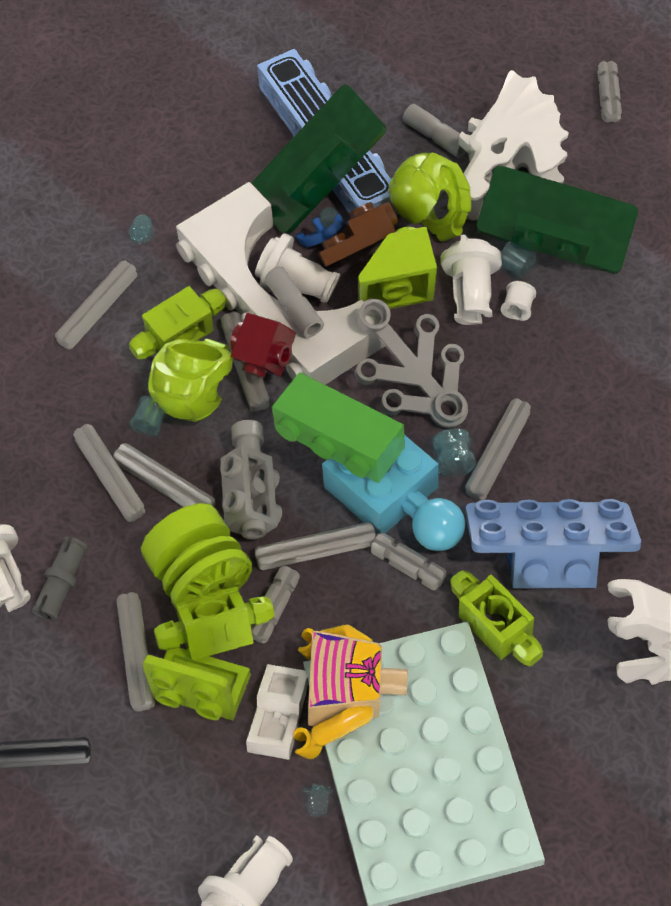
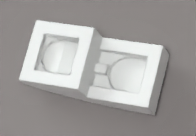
(277, 712)

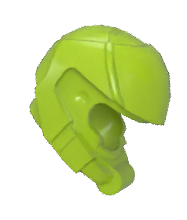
(417, 189)
(187, 377)

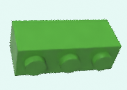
(338, 427)

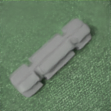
(609, 91)
(408, 561)
(279, 594)

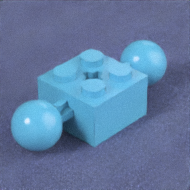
(402, 491)

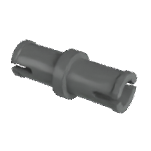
(59, 579)

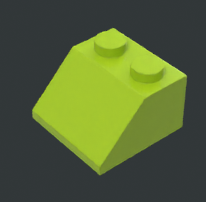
(400, 270)

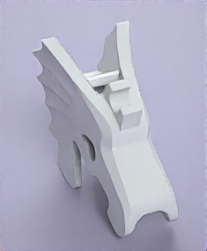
(515, 134)
(648, 621)

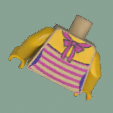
(343, 685)

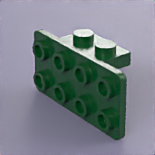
(318, 157)
(557, 219)

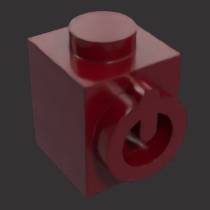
(262, 345)

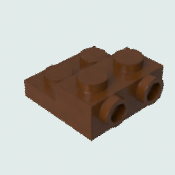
(365, 228)

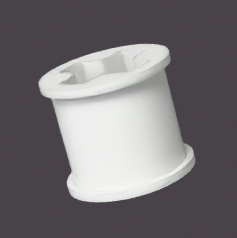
(518, 300)

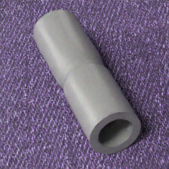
(432, 128)
(296, 305)

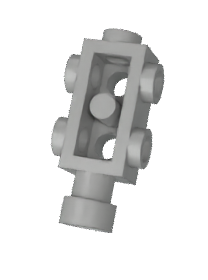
(249, 483)

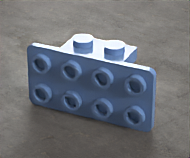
(552, 540)

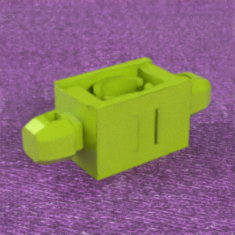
(177, 318)
(491, 594)
(214, 623)

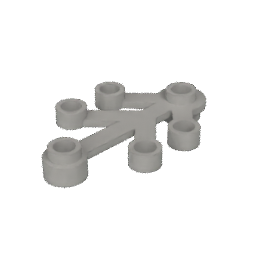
(414, 369)

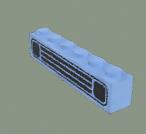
(297, 97)

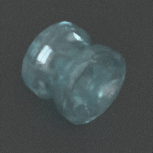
(454, 452)

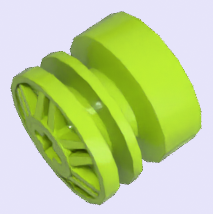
(195, 554)

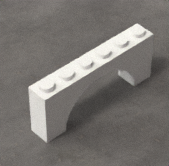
(220, 247)

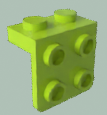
(203, 684)

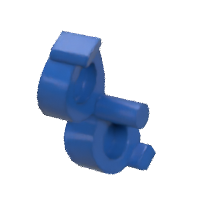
(322, 234)

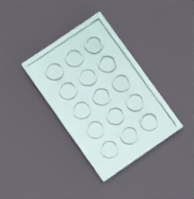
(432, 778)

